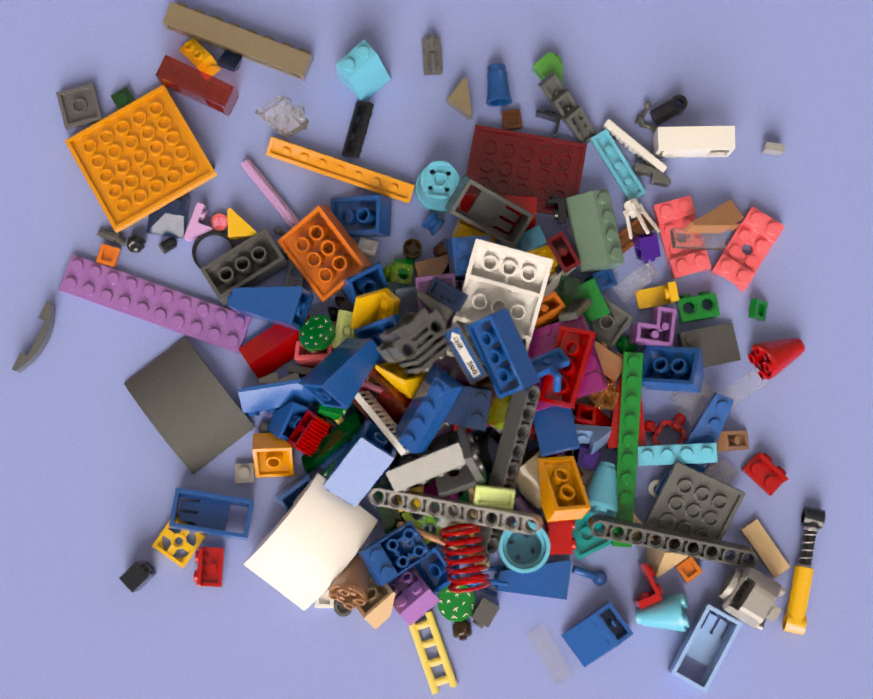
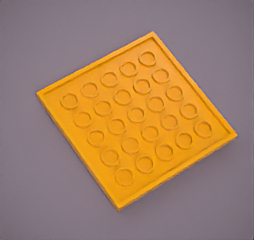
(140, 158)

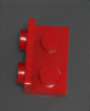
(765, 473)

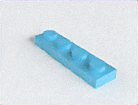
(617, 165)
(684, 453)

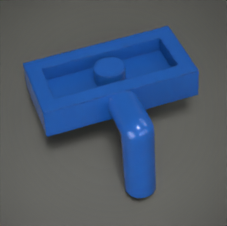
(550, 363)

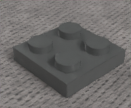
(79, 106)

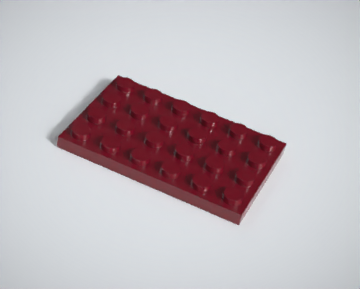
(526, 165)

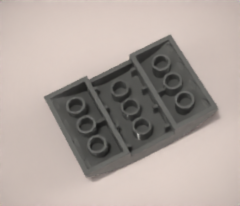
(188, 405)

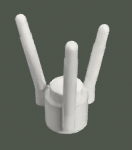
(634, 209)

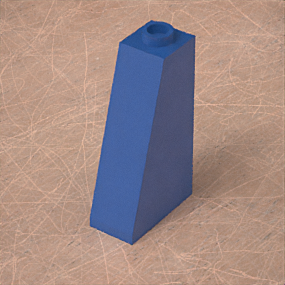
(547, 581)

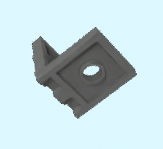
(468, 475)

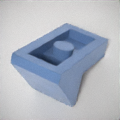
(593, 435)

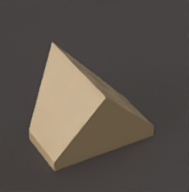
(661, 560)

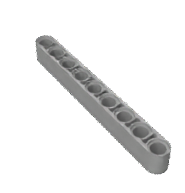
(464, 507)

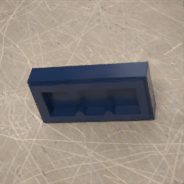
(447, 294)

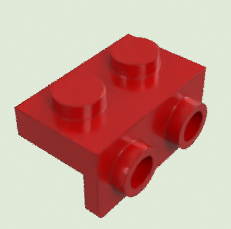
(210, 566)

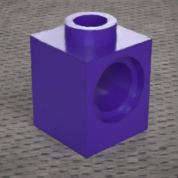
(646, 247)

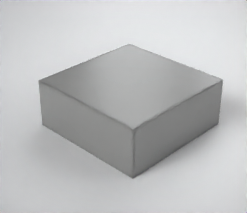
(773, 148)

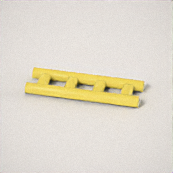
(442, 659)

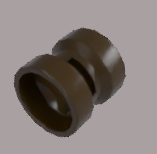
(414, 247)

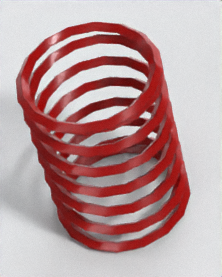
(478, 578)

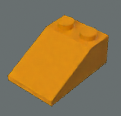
(562, 489)

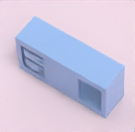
(706, 646)

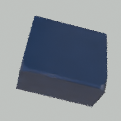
(230, 61)

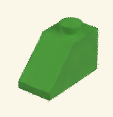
(547, 65)

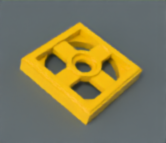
(158, 544)

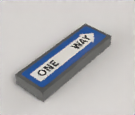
(464, 354)

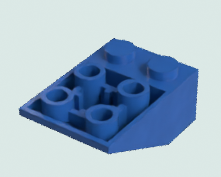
(393, 553)
(597, 634)

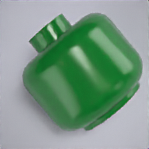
(623, 344)

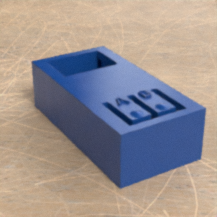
(211, 515)

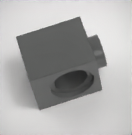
(484, 612)

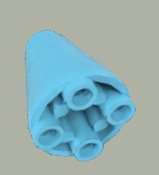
(603, 490)
(665, 613)

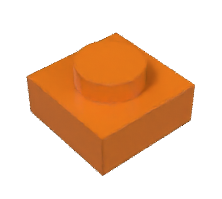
(108, 255)
(688, 569)

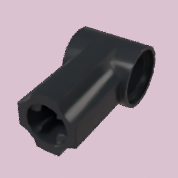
(667, 110)

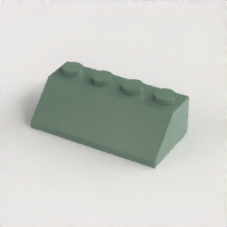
(594, 231)

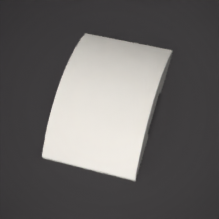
(501, 280)
(311, 544)

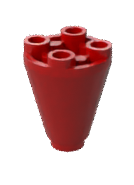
(775, 355)

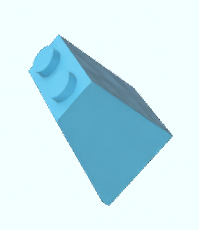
(362, 71)

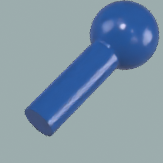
(598, 577)

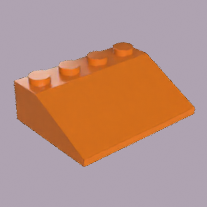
(323, 252)

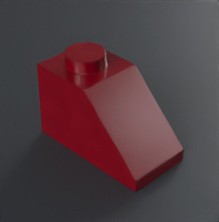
(563, 252)

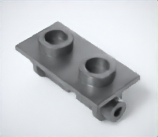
(432, 55)

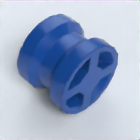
(433, 223)

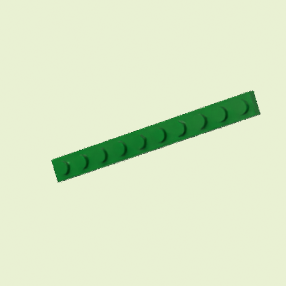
(628, 437)

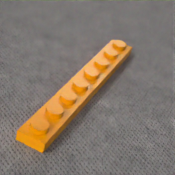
(340, 169)

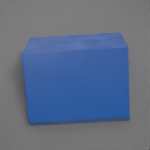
(364, 282)

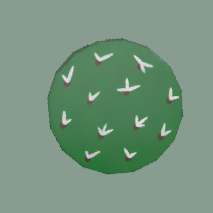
(317, 333)
(456, 606)

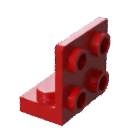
(647, 598)

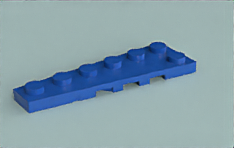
(706, 428)

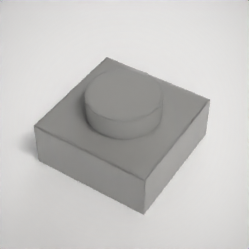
(244, 473)

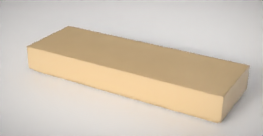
(765, 548)

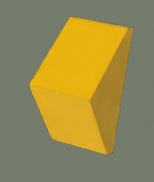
(237, 227)

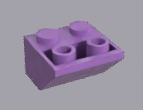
(412, 596)

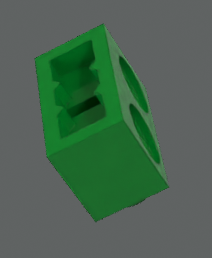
(698, 312)

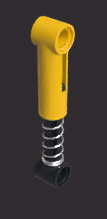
(795, 616)

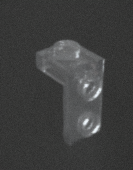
(636, 281)

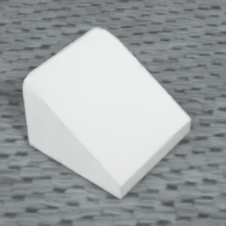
(369, 248)

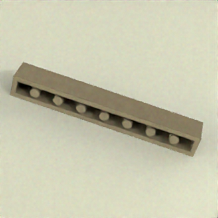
(237, 40)

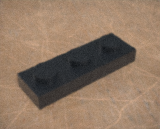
(357, 129)

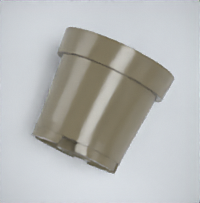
(528, 477)

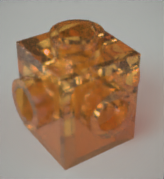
(606, 398)

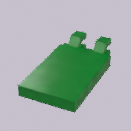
(597, 308)

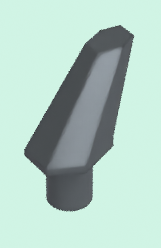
(112, 236)

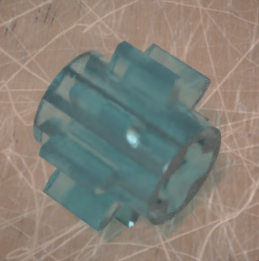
(430, 525)

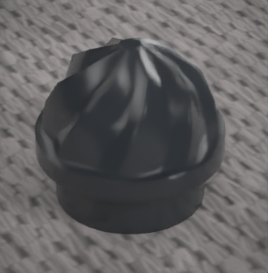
(135, 243)

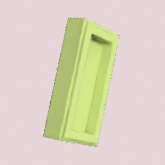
(494, 496)

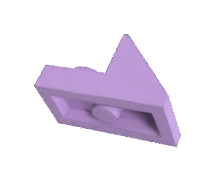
(195, 227)

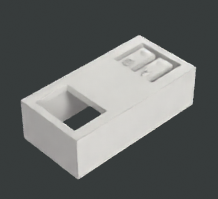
(693, 141)

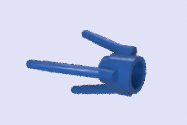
(497, 582)

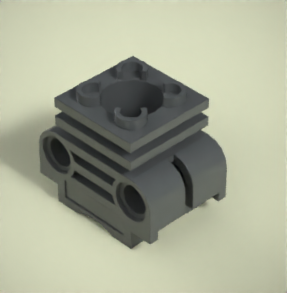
(415, 341)

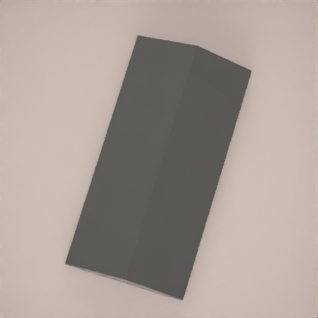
(611, 326)

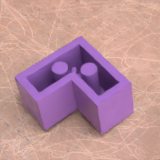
(658, 331)

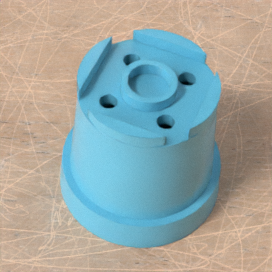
(437, 198)
(522, 546)

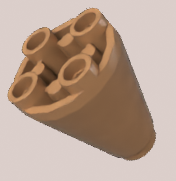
(351, 584)

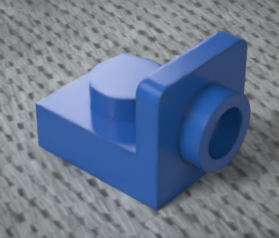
(604, 279)

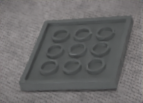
(694, 504)

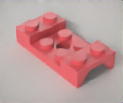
(679, 214)
(759, 233)

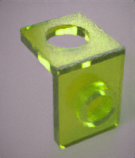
(391, 273)

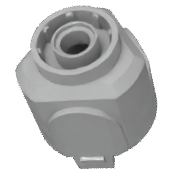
(751, 596)

